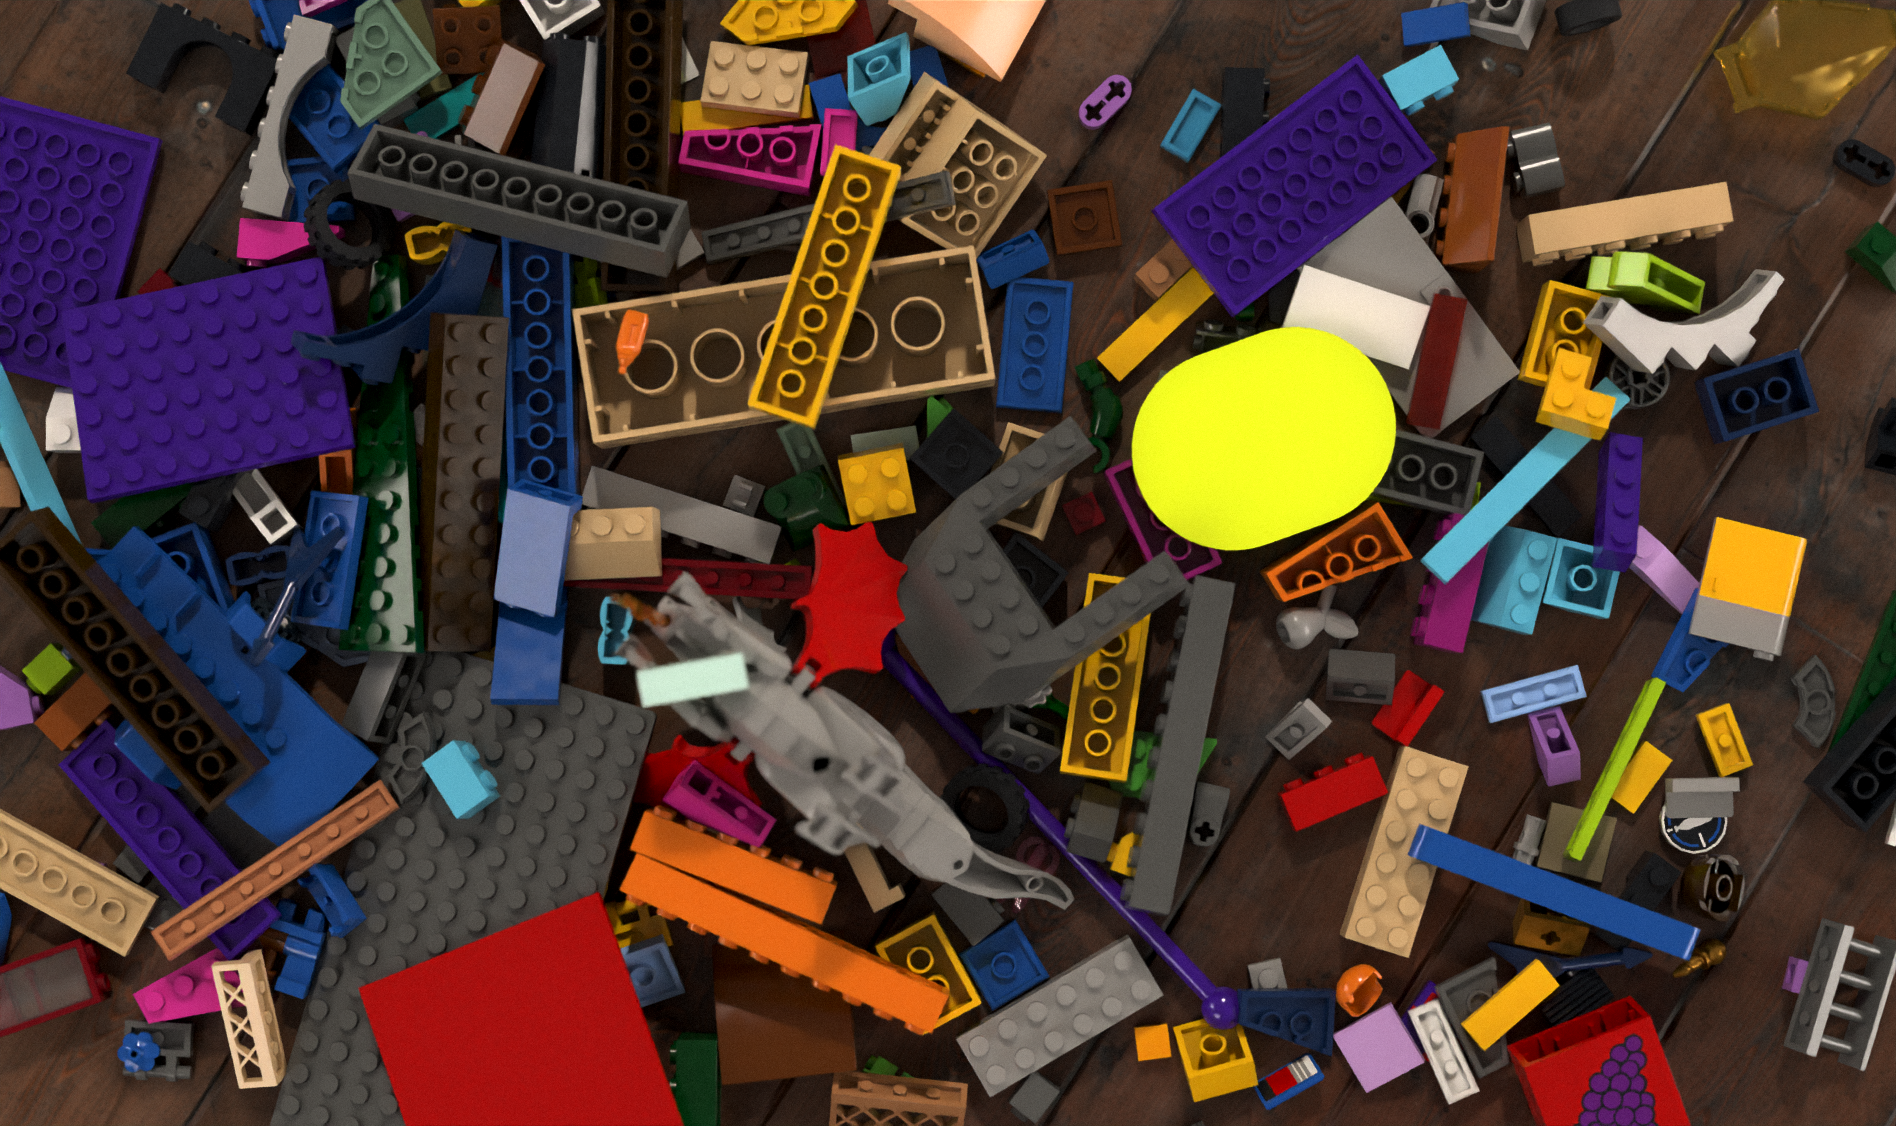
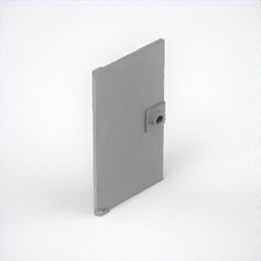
(1393, 257)

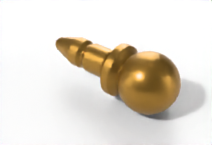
(1710, 953)

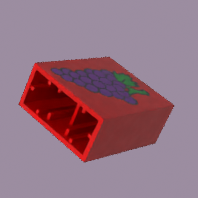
(1599, 1071)

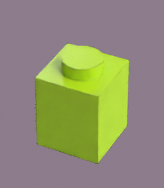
(50, 670)

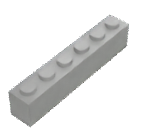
(686, 516)

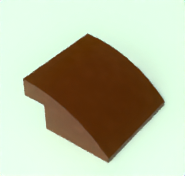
(777, 1022)

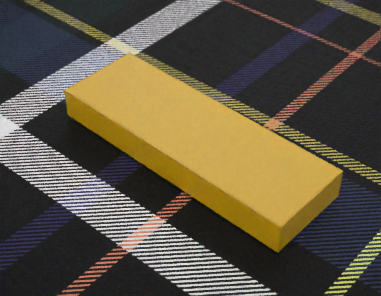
(1510, 1004)

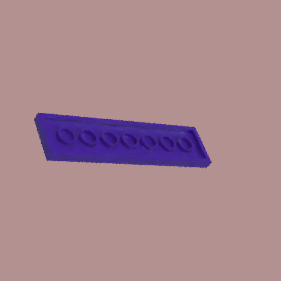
(162, 834)

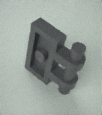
(175, 1041)

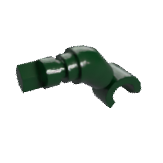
(1105, 409)

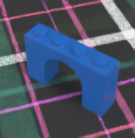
(832, 94)

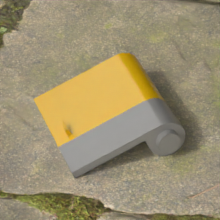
(1748, 587)

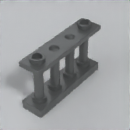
(1819, 988)

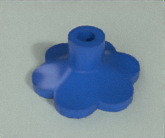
(145, 1049)

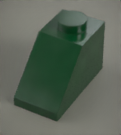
(1876, 253)

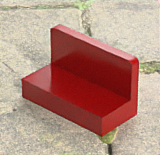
(1409, 709)

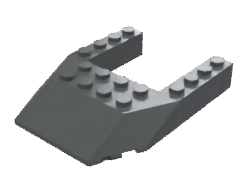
(972, 613)

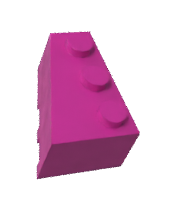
(186, 991)

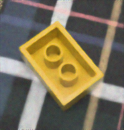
(1560, 325)
(929, 953)

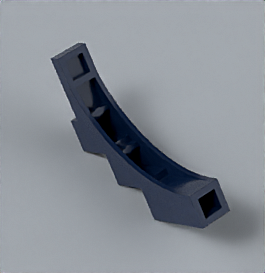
(377, 348)

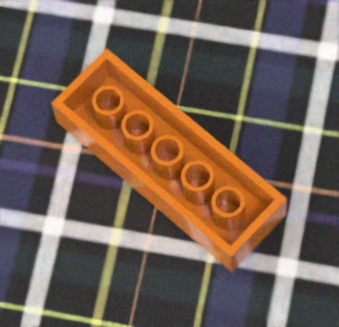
(734, 864)

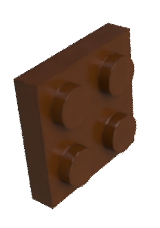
(1084, 218)

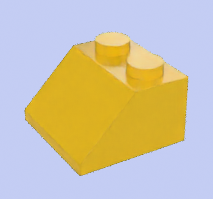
(1215, 1059)

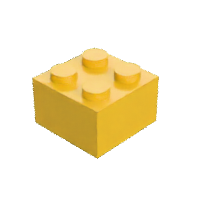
(876, 484)

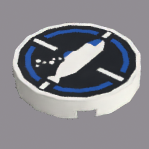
(1692, 834)

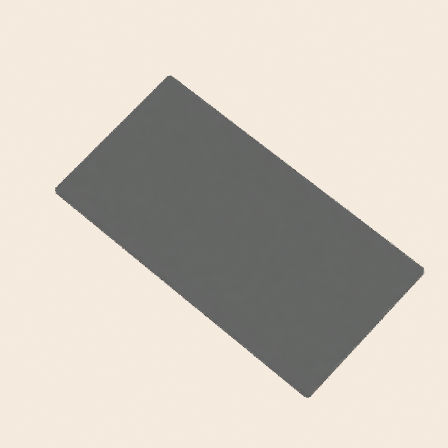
(449, 881)

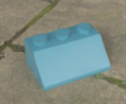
(1513, 579)

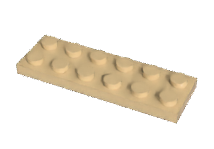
(71, 886)

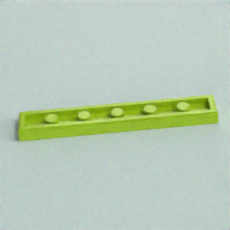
(1614, 769)

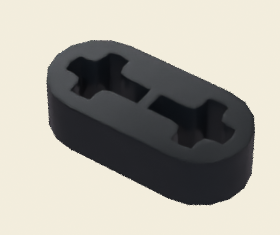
(1860, 169)

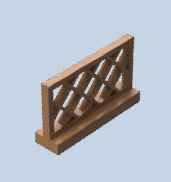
(898, 1095)

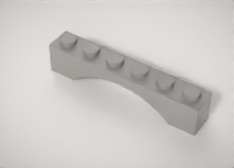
(306, 52)

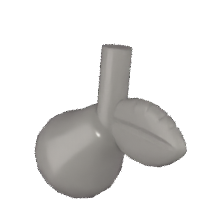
(1301, 624)

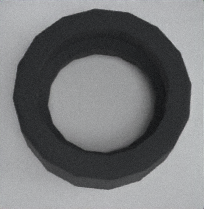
(1586, 15)

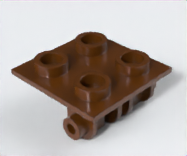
(465, 37)

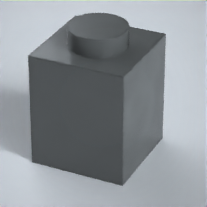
(1033, 1097)

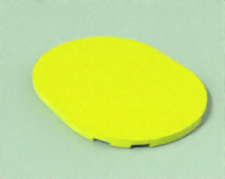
(1263, 438)

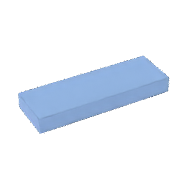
(1533, 693)

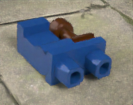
(299, 942)

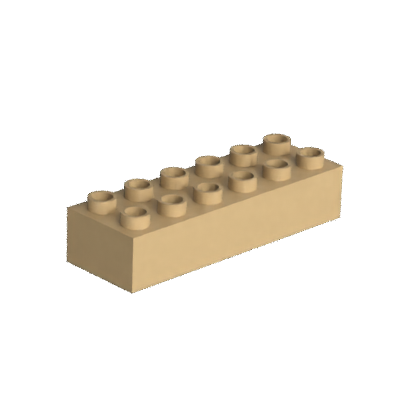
(910, 338)

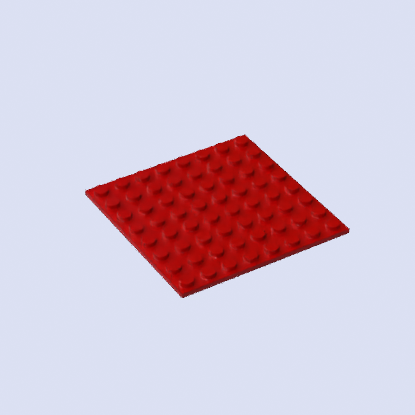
(523, 1030)

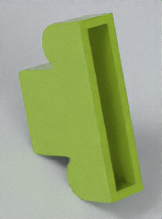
(1646, 281)

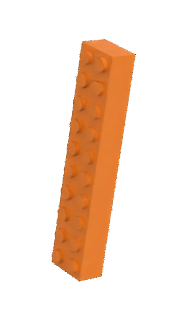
(787, 941)

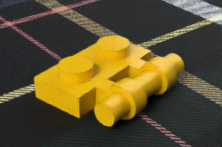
(639, 930)

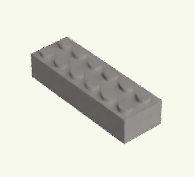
(1058, 1015)

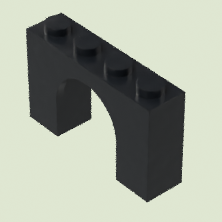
(176, 34)

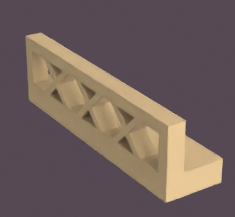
(262, 1019)

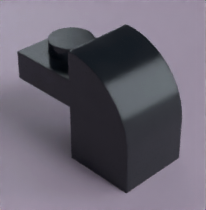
(1881, 441)

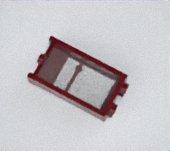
(51, 985)

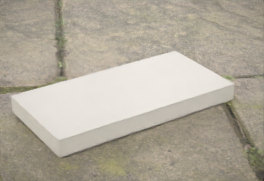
(1364, 316)

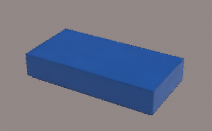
(1436, 24)

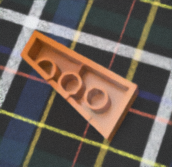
(1340, 552)

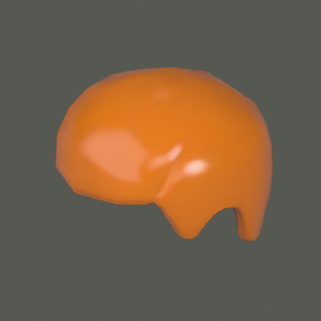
(1358, 989)

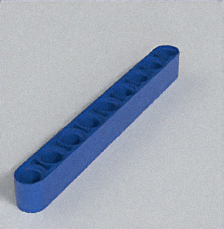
(1554, 892)

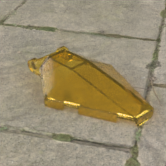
(1806, 55)

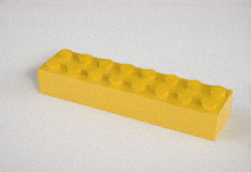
(824, 287)

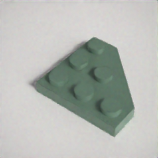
(383, 63)

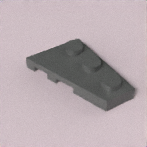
(1462, 997)

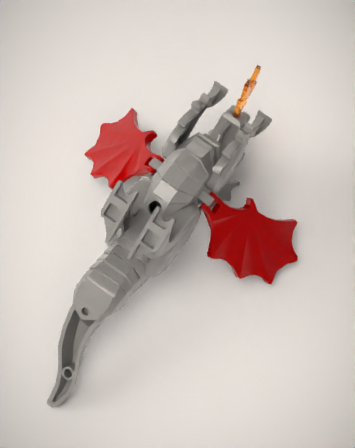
(816, 742)

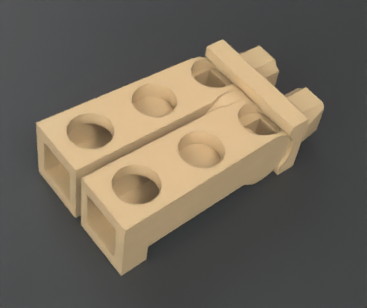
(872, 876)

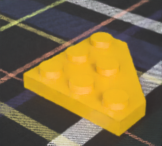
(779, 20)

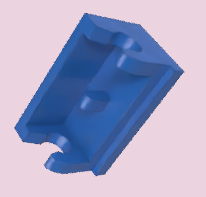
(333, 899)

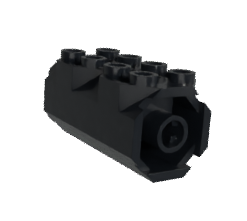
(571, 105)

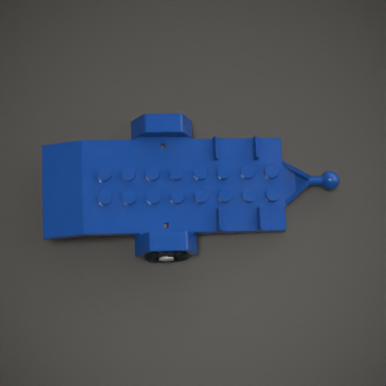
(308, 750)

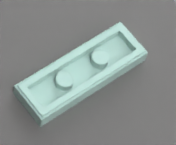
(692, 679)

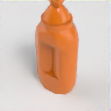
(631, 338)

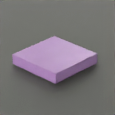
(1378, 1047)

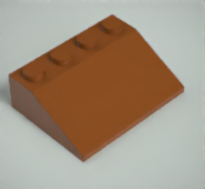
(1471, 199)

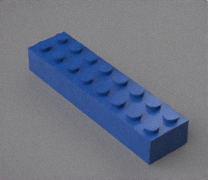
(540, 366)

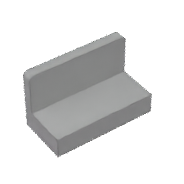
(1700, 797)

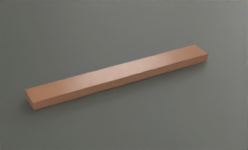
(274, 870)

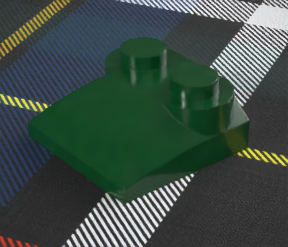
(803, 504)

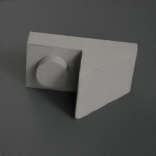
(1298, 728)

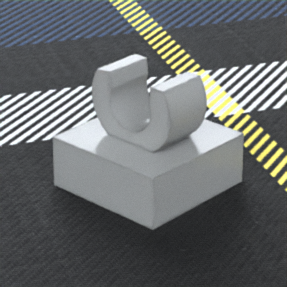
(744, 496)

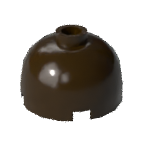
(1712, 886)

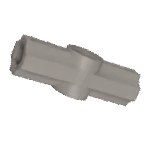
(1424, 201)

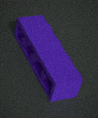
(1617, 502)

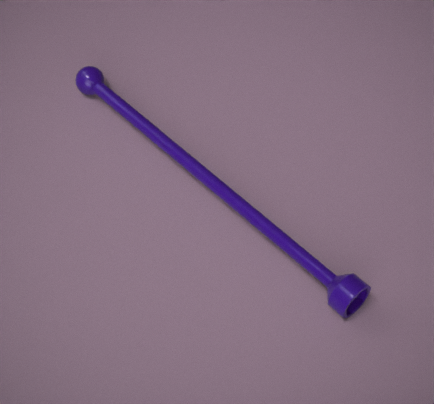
(1218, 1003)

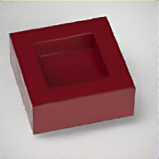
(1083, 513)

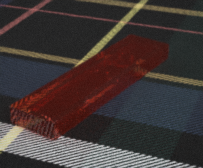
(1436, 360)

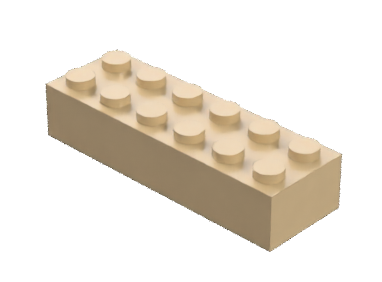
(1624, 222)
(1390, 883)

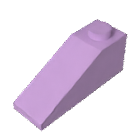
(1662, 571)

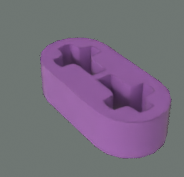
(1110, 108)

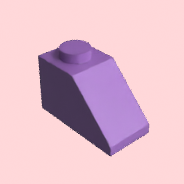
(18, 702)
(1555, 746)

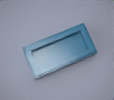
(1190, 125)

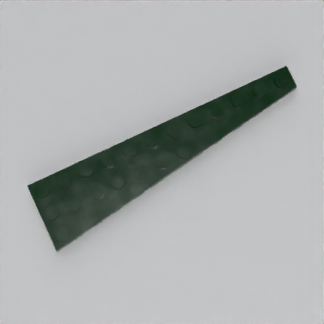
(385, 471)

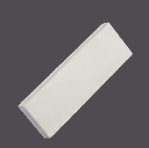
(1443, 1051)

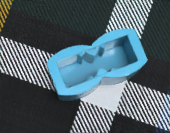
(617, 627)

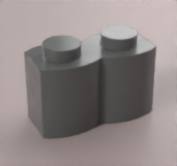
(1535, 161)

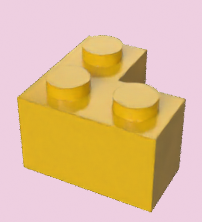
(1568, 404)

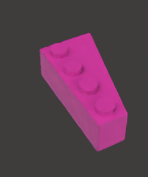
(753, 156)

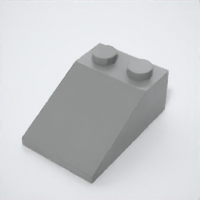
(1502, 21)

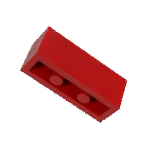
(1332, 791)

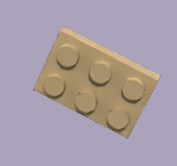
(754, 79)

